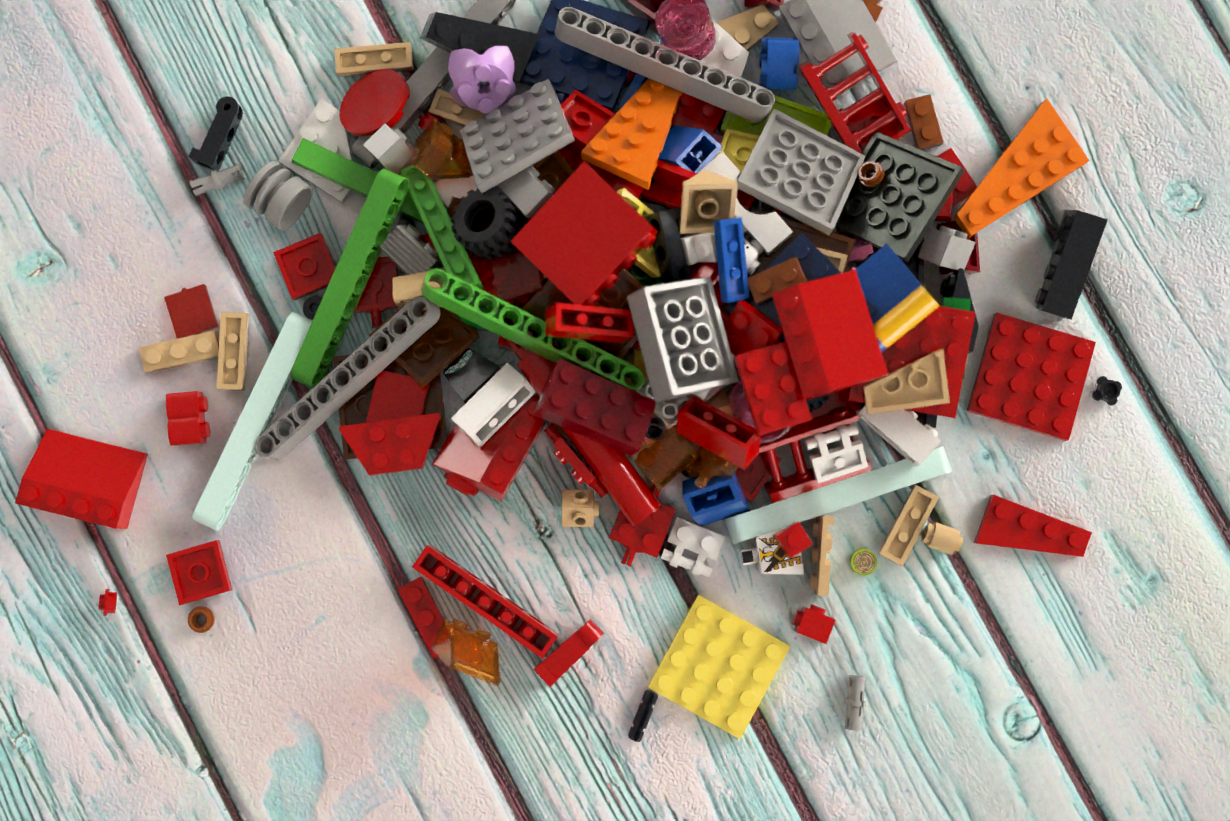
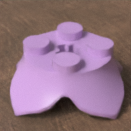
(470, 68)

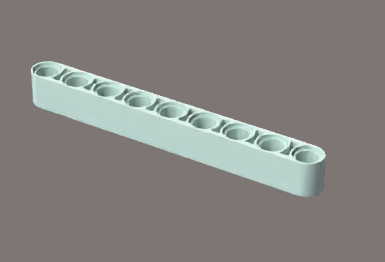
(253, 421)
(835, 496)

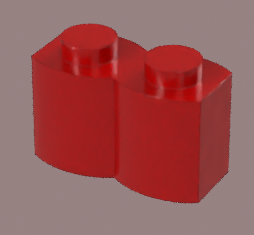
(187, 418)

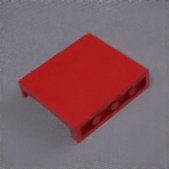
(584, 236)

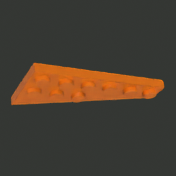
(635, 134)
(1029, 165)

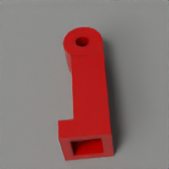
(568, 653)

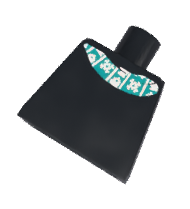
(470, 373)

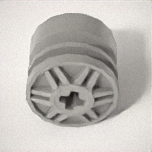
(277, 195)

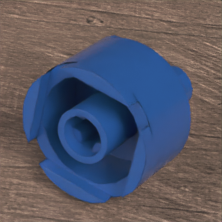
(779, 63)

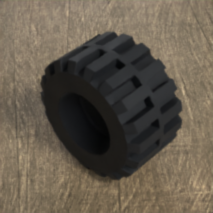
(475, 211)

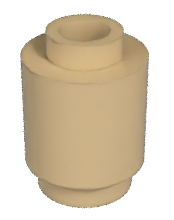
(942, 538)

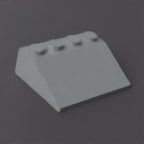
(823, 32)
(682, 338)

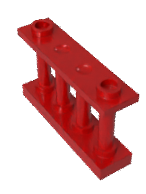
(827, 95)
(804, 480)

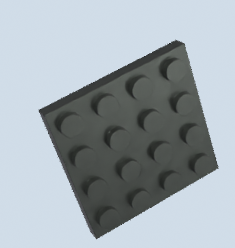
(904, 201)

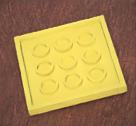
(719, 666)

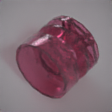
(683, 17)

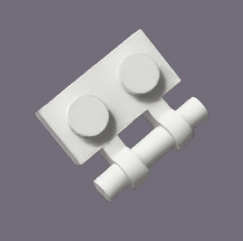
(839, 460)
(696, 539)

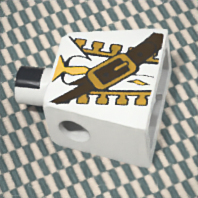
(771, 557)

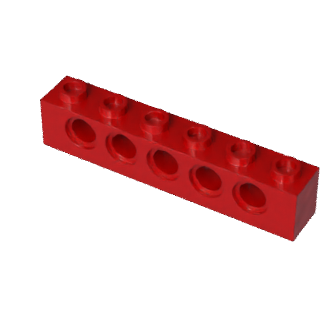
(485, 600)

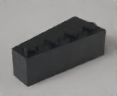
(457, 33)
(1070, 262)

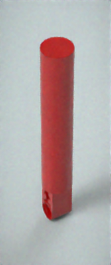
(608, 465)

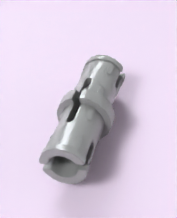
(217, 179)
(855, 703)

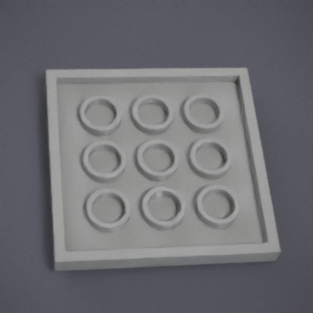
(516, 135)
(800, 171)

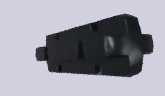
(643, 715)

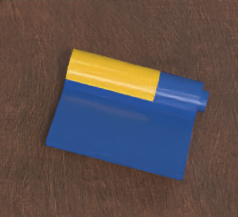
(896, 295)

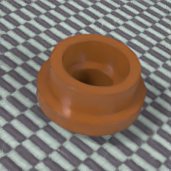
(868, 168)
(193, 619)

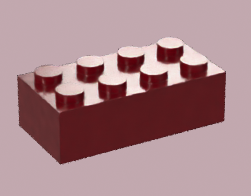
(595, 407)

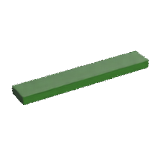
(344, 173)
(439, 227)

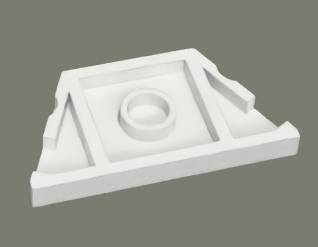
(726, 53)

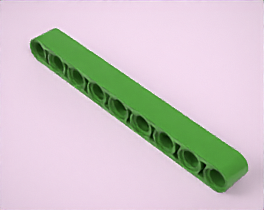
(349, 278)
(522, 322)

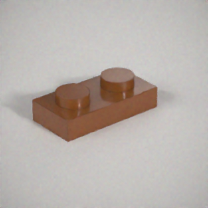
(923, 122)
(776, 279)

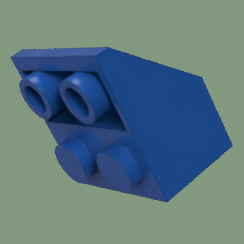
(689, 148)
(716, 501)

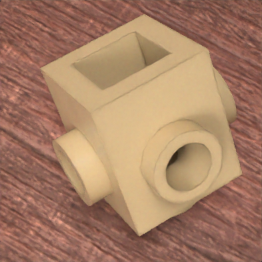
(579, 508)

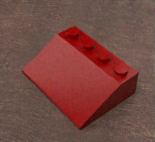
(829, 334)
(499, 459)
(83, 479)

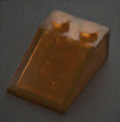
(468, 650)

